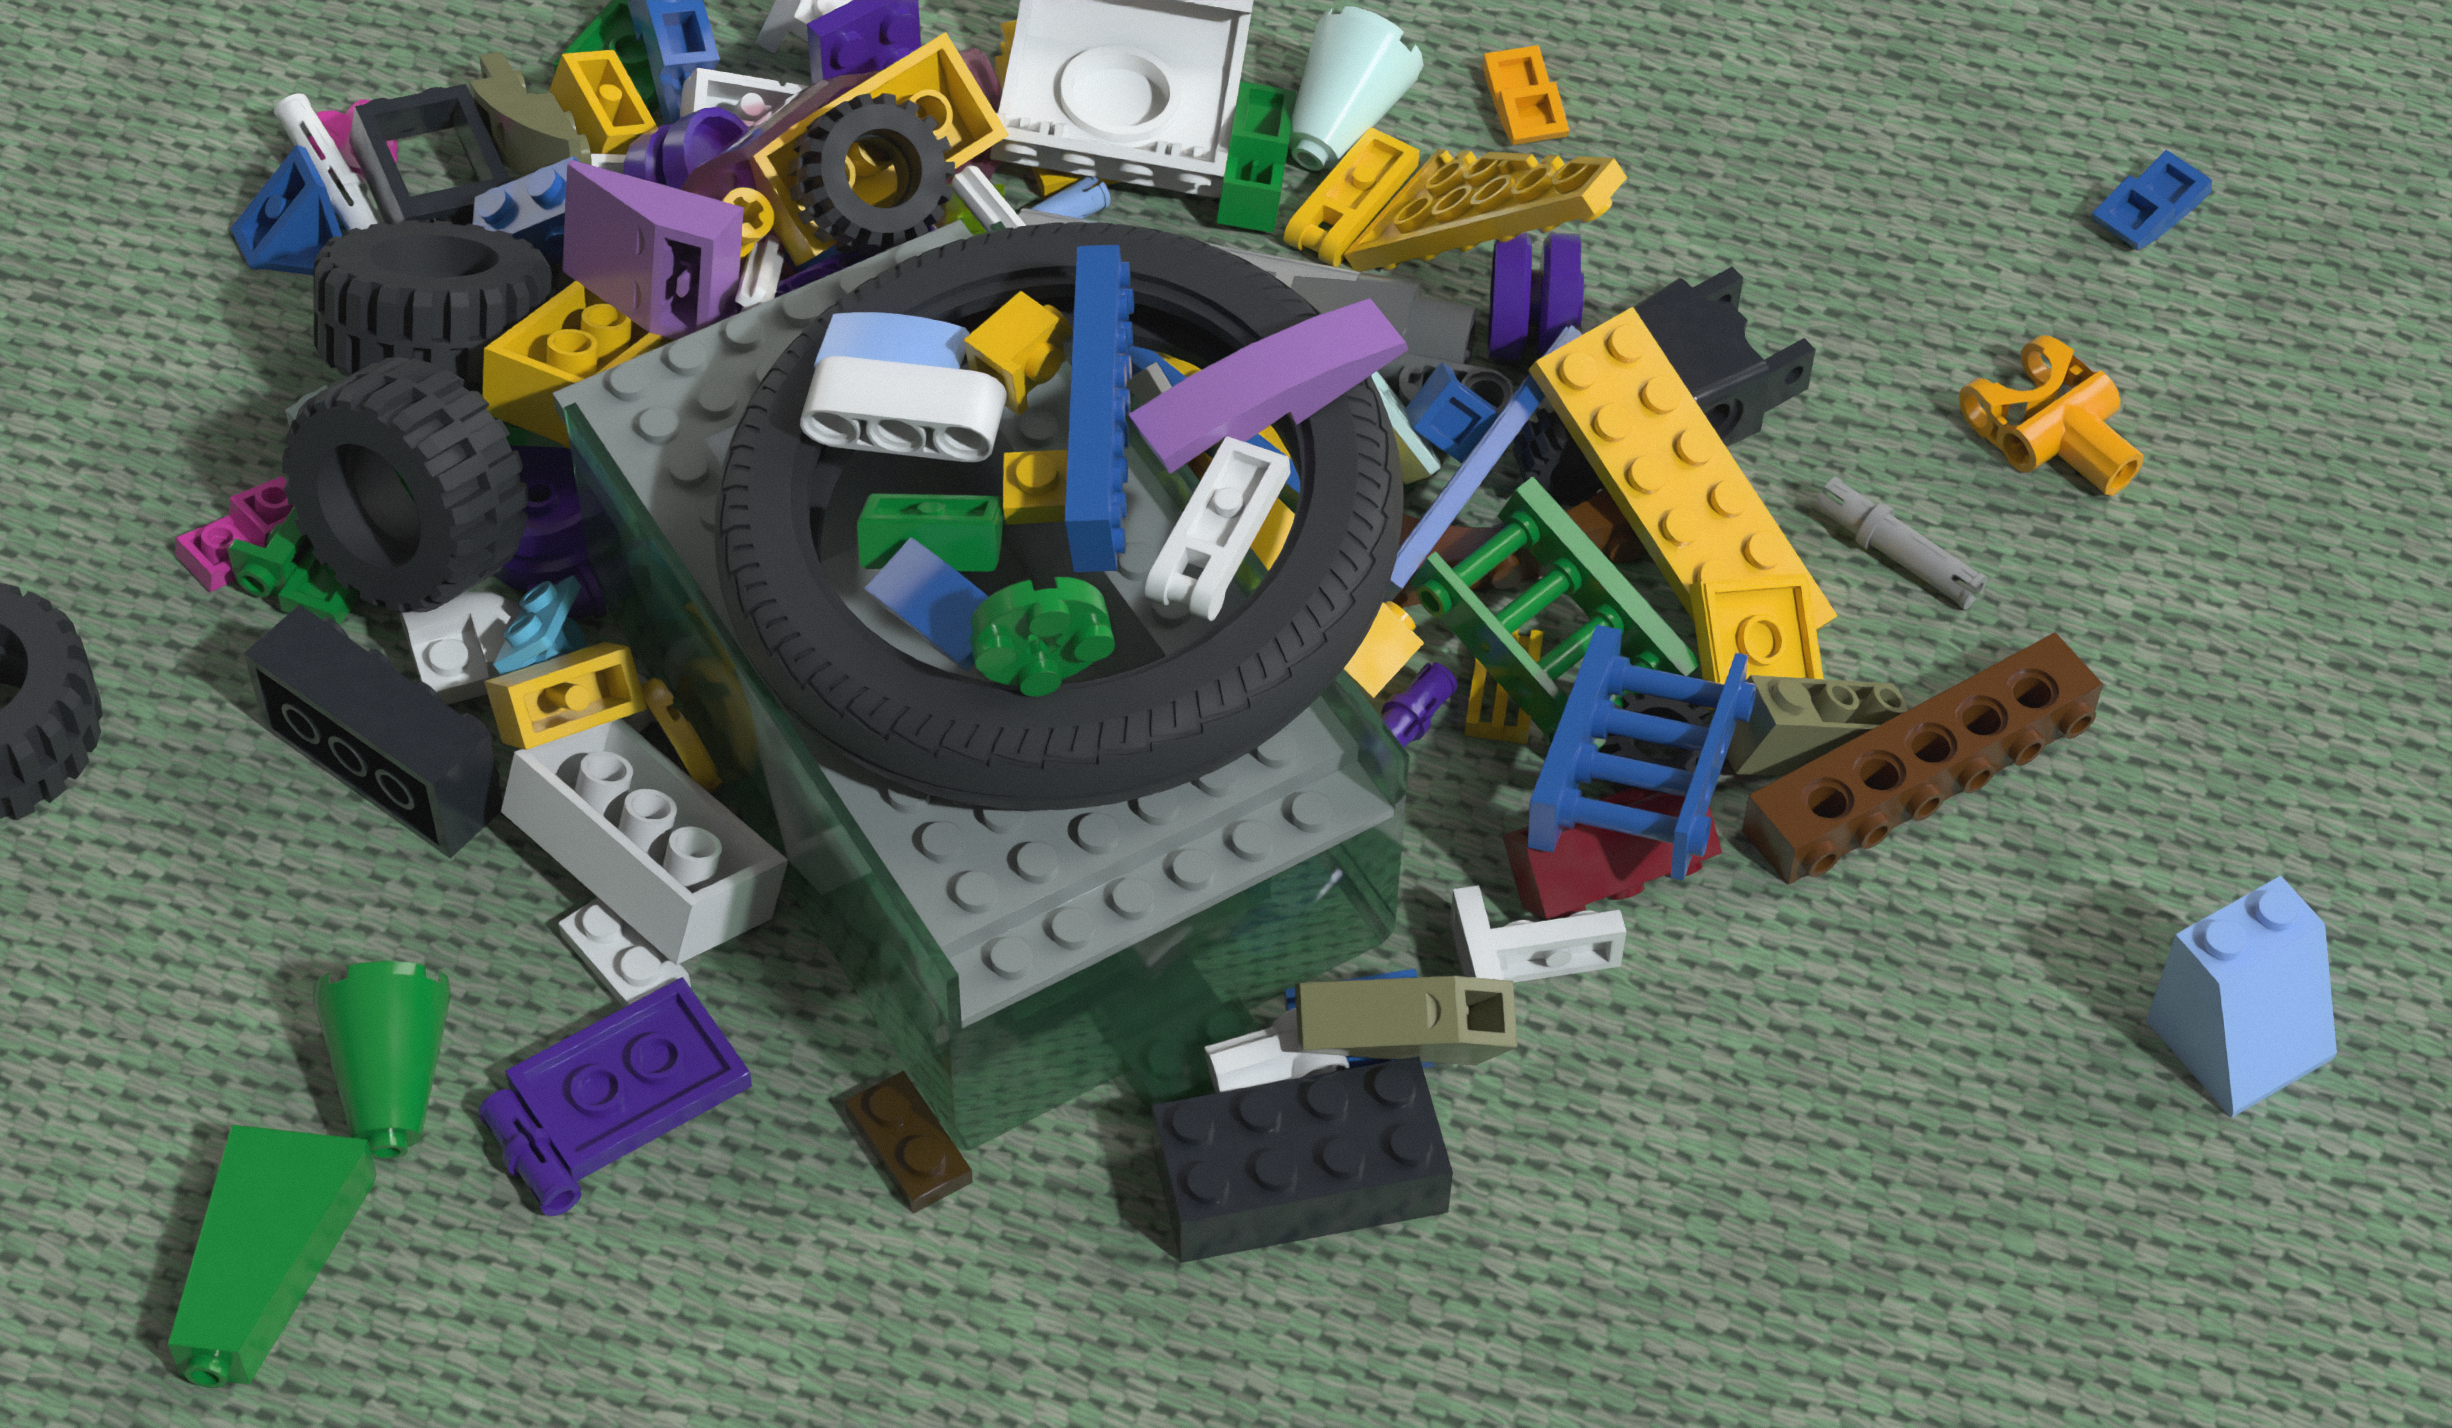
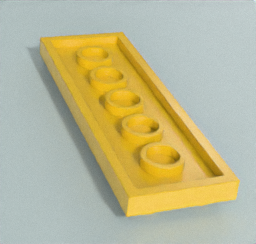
(1665, 461)

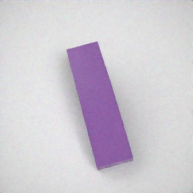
(1262, 382)

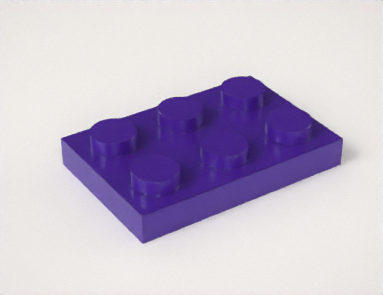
(862, 37)
(629, 1078)

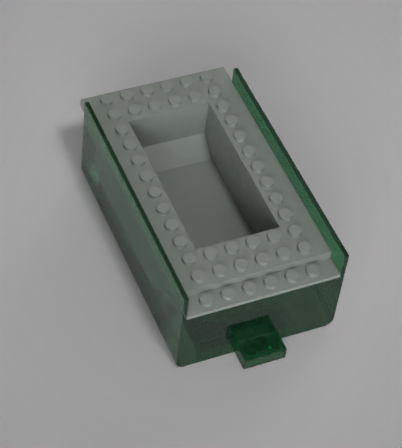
(985, 940)

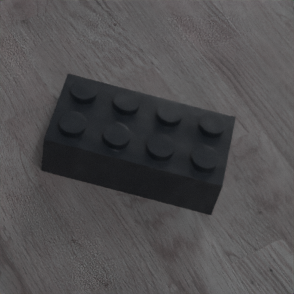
(375, 729)
(1300, 1159)

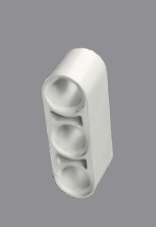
(903, 409)

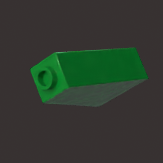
(262, 1244)

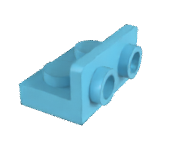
(542, 627)

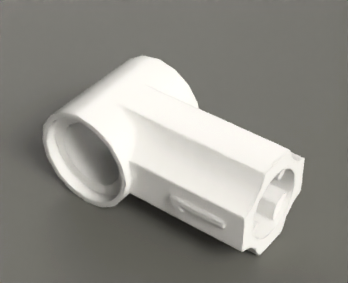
(1266, 1058)

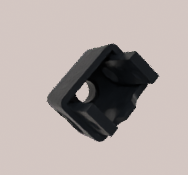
(1709, 351)

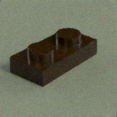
(908, 1141)

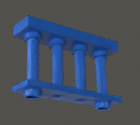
(1592, 715)

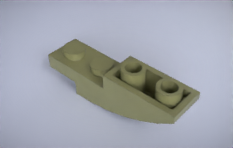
(523, 126)

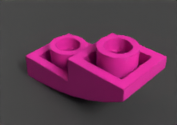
(249, 519)

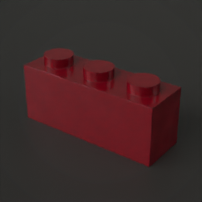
(1597, 861)

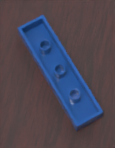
(1098, 409)

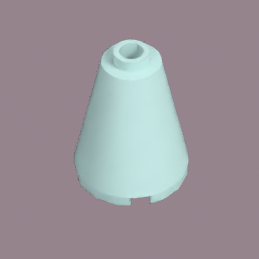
(1348, 84)

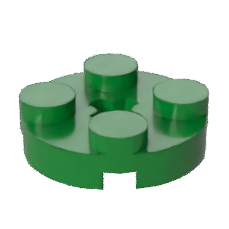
(1040, 634)

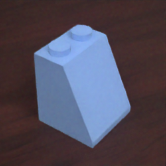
(2249, 997)

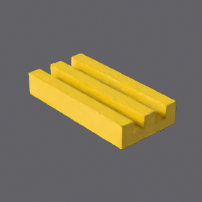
(1497, 729)

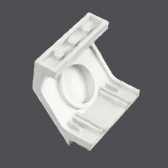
(1125, 89)

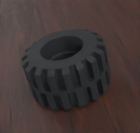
(909, 147)

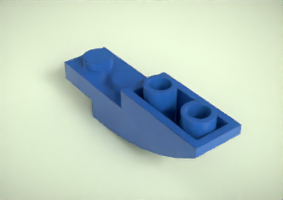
(676, 44)

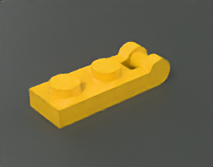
(1352, 195)

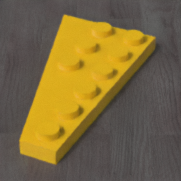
(1483, 200)

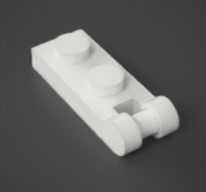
(1218, 527)

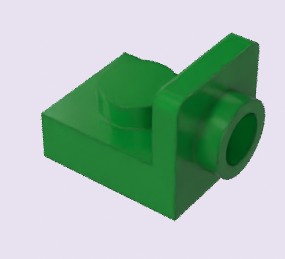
(269, 568)

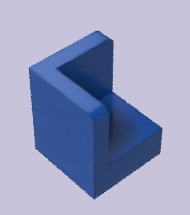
(1450, 413)

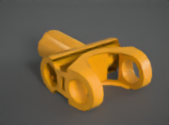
(2054, 426)

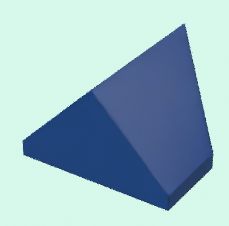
(288, 219)

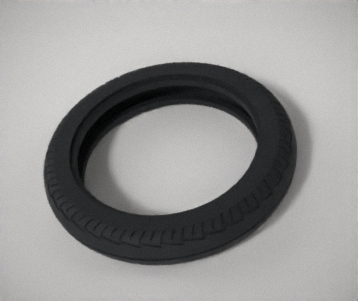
(1096, 736)

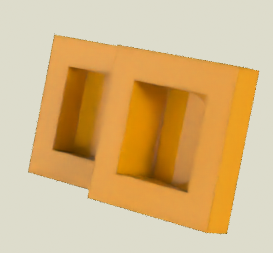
(1524, 96)

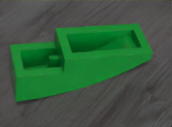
(1256, 157)

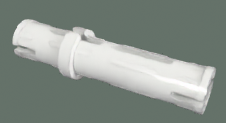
(300, 124)

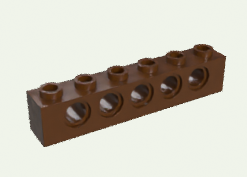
(1922, 759)

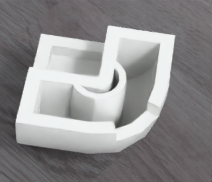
(459, 642)

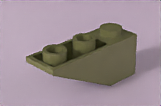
(1806, 719)
(1408, 1018)

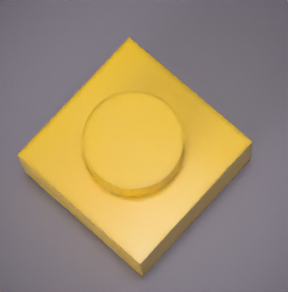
(1035, 486)

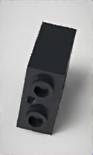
(416, 115)

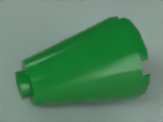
(384, 1048)

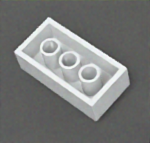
(644, 838)

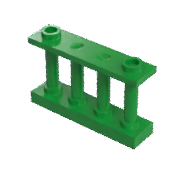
(1573, 569)

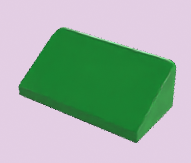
(954, 527)

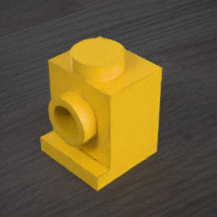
(1019, 347)

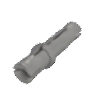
(1880, 529)

